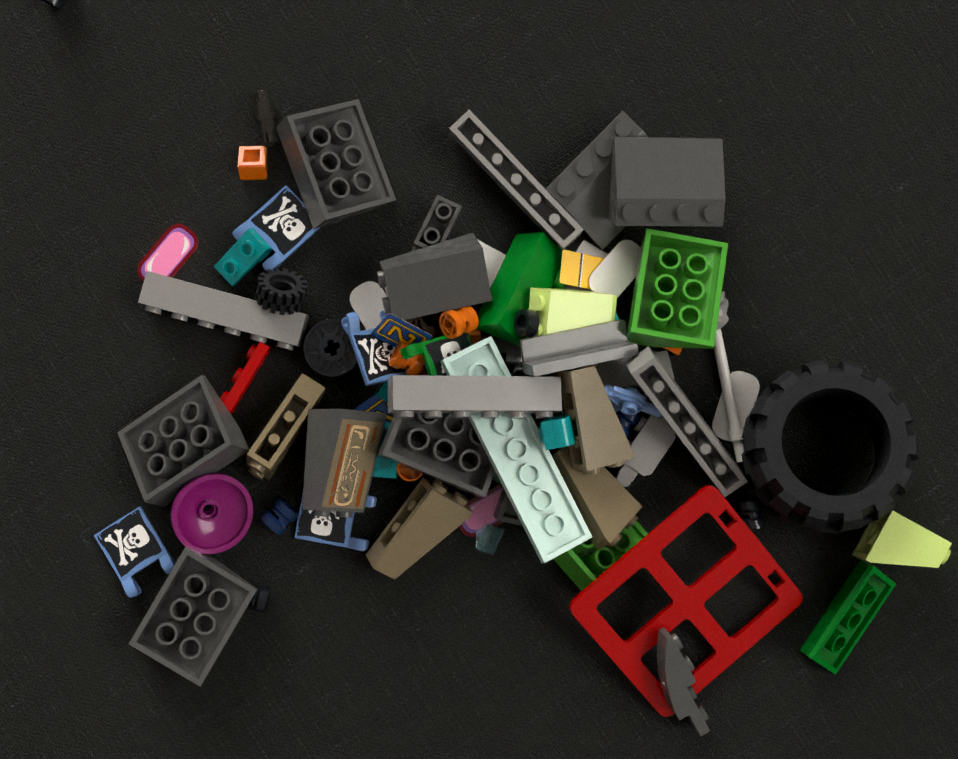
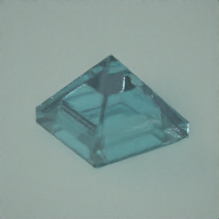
(488, 538)

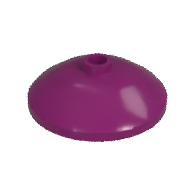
(221, 525)

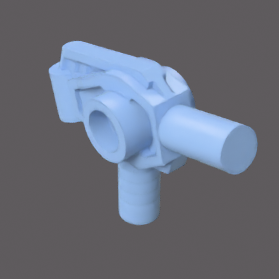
(630, 401)

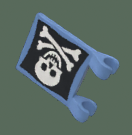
(370, 352)

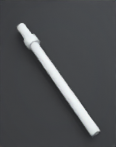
(735, 432)

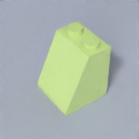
(570, 308)
(901, 542)

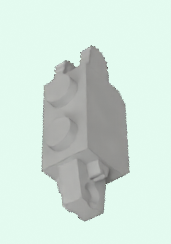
(649, 446)

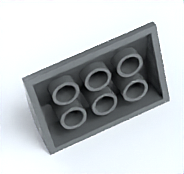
(335, 162)
(667, 182)
(585, 183)
(180, 441)
(441, 450)
(193, 615)

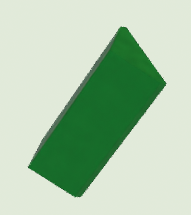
(529, 263)
(848, 616)

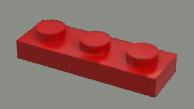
(244, 377)

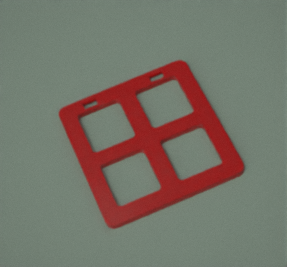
(686, 600)

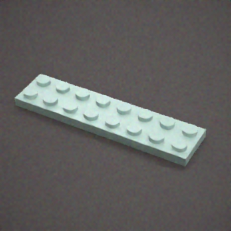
(523, 463)

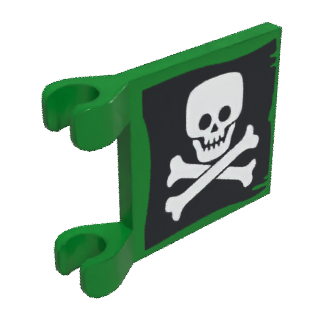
(436, 350)

